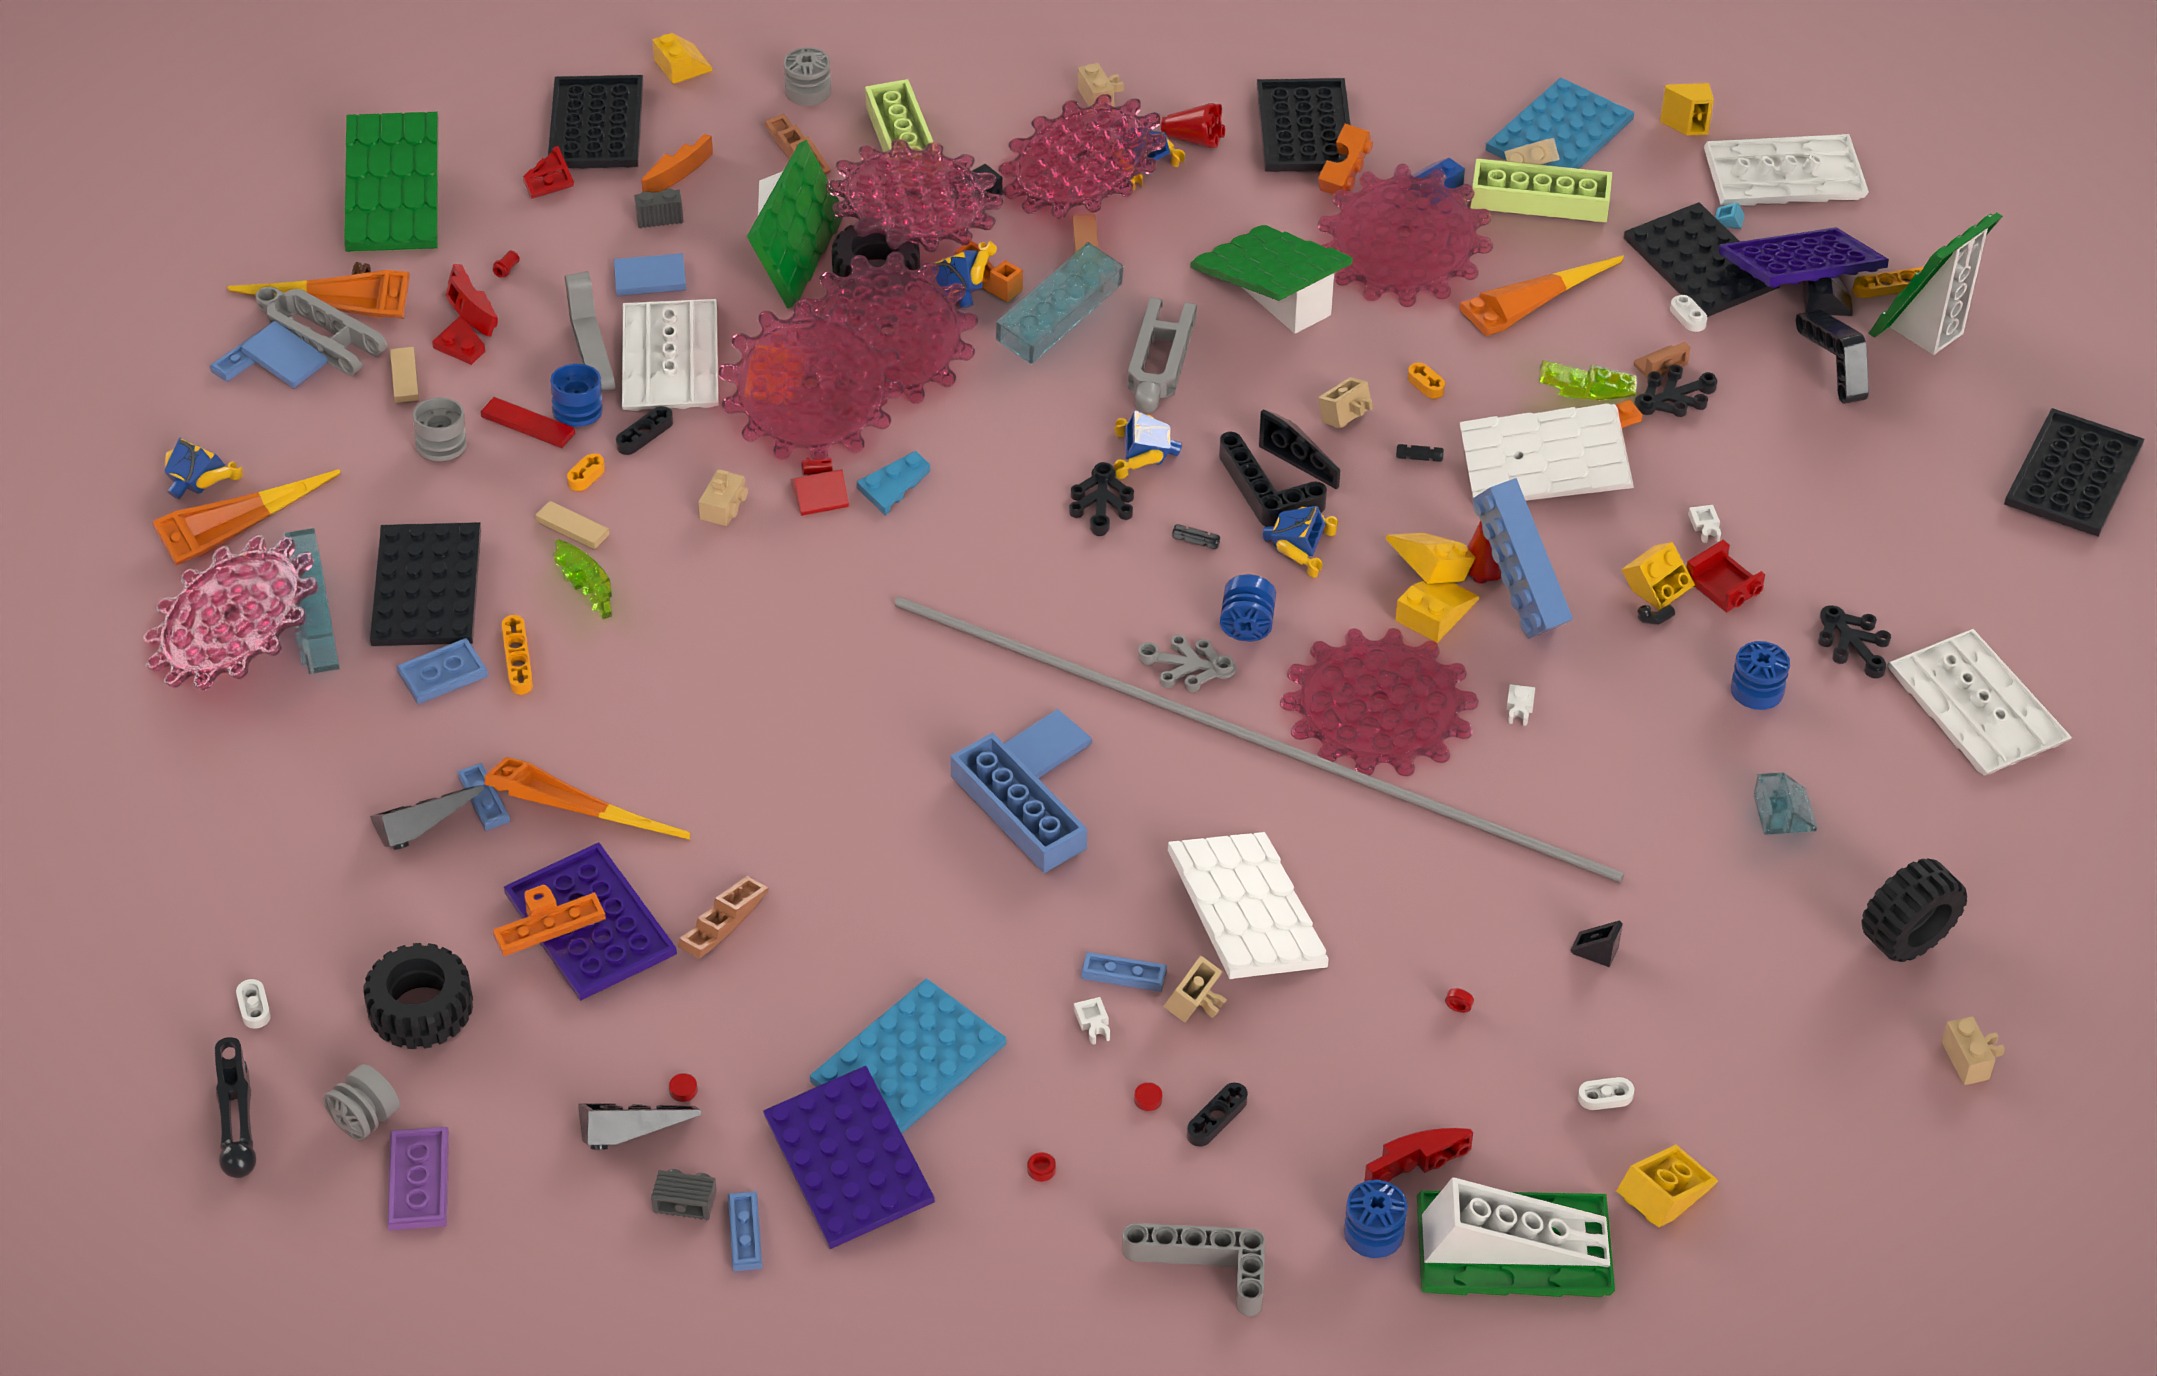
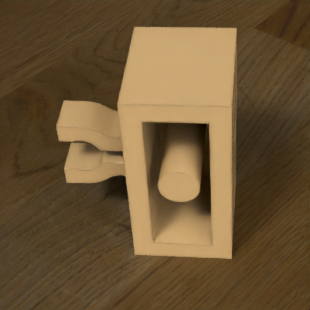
(1094, 82)
(1535, 153)
(1345, 402)
(722, 498)
(1196, 991)
(1970, 1051)

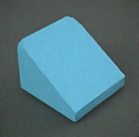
(1730, 215)

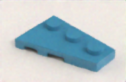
(892, 481)

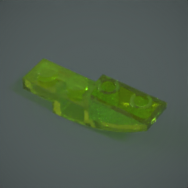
(1594, 384)
(585, 574)

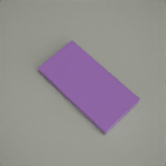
(418, 1178)

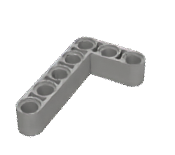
(586, 327)
(1206, 1252)

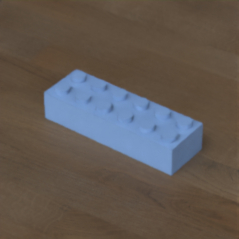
(1521, 558)
(1018, 802)

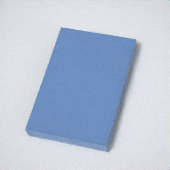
(649, 274)
(284, 354)
(442, 671)
(1048, 743)

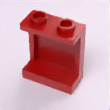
(1723, 578)

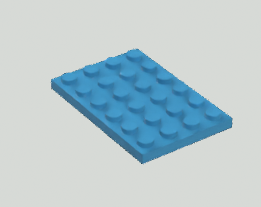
(1570, 115)
(917, 1051)

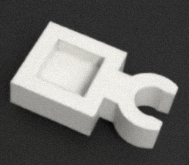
(1705, 520)
(1520, 702)
(1093, 1017)

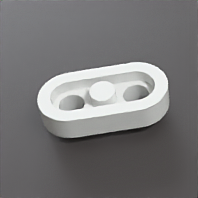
(1688, 313)
(253, 1009)
(1605, 1092)

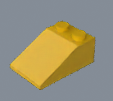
(1433, 556)
(1433, 608)
(1665, 1185)

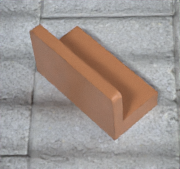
(1662, 359)

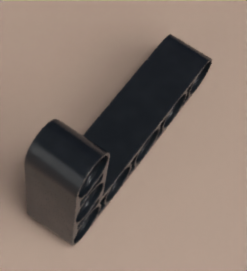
(1848, 347)
(1258, 489)

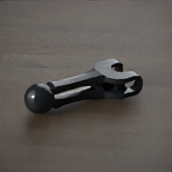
(236, 1157)

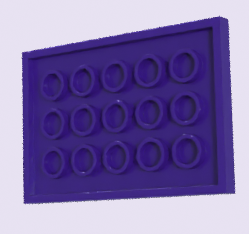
(1803, 256)
(608, 949)
(848, 1157)

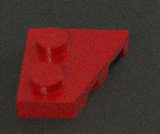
(548, 175)
(460, 342)

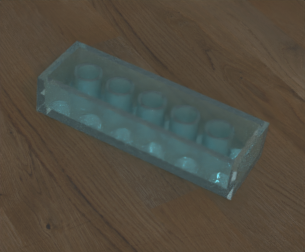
(1059, 302)
(317, 632)

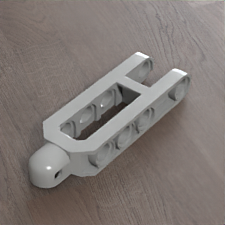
(346, 329)
(1151, 387)

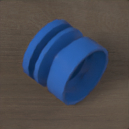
(576, 394)
(1248, 607)
(1760, 675)
(1375, 1218)

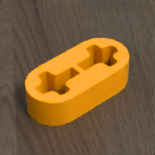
(1426, 380)
(582, 470)

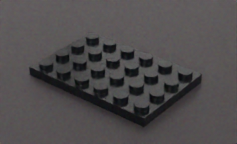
(597, 120)
(1301, 122)
(1687, 255)
(2074, 472)
(426, 584)

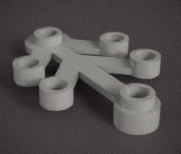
(1218, 666)

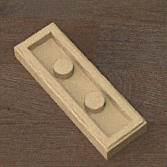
(404, 374)
(572, 525)

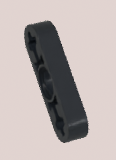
(632, 440)
(1215, 1126)

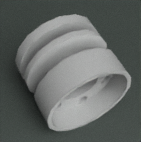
(807, 76)
(439, 429)
(361, 1102)

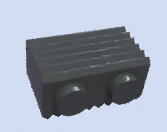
(658, 208)
(684, 1194)

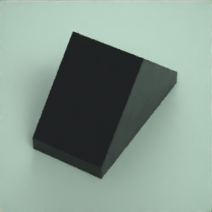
(1599, 943)

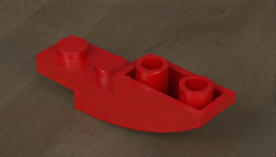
(470, 303)
(1424, 1149)

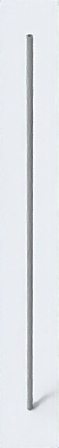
(1263, 740)

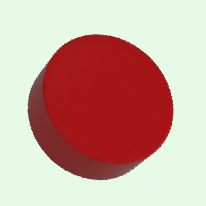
(1459, 1000)
(683, 1087)
(1148, 1096)
(1041, 1166)

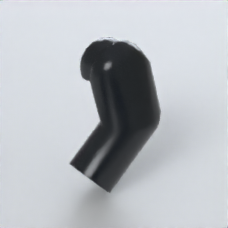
(1651, 617)

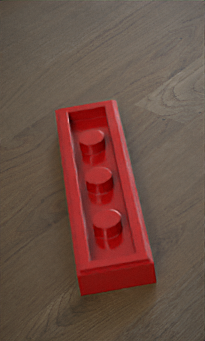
(528, 422)

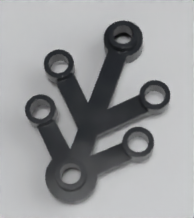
(1649, 402)
(1103, 475)
(1835, 617)

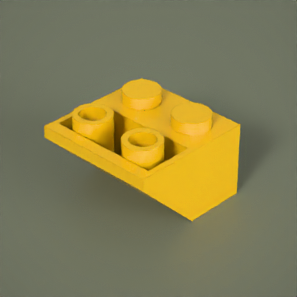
(1687, 108)
(1658, 575)

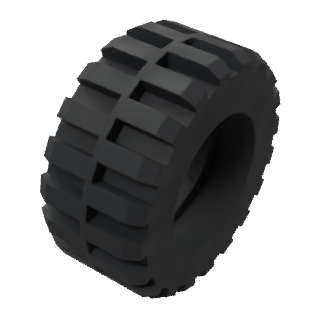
(872, 247)
(1914, 910)
(423, 1022)

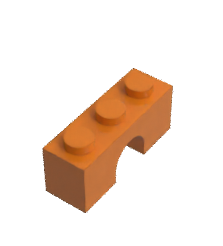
(1353, 144)
(1003, 280)

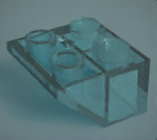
(1783, 805)

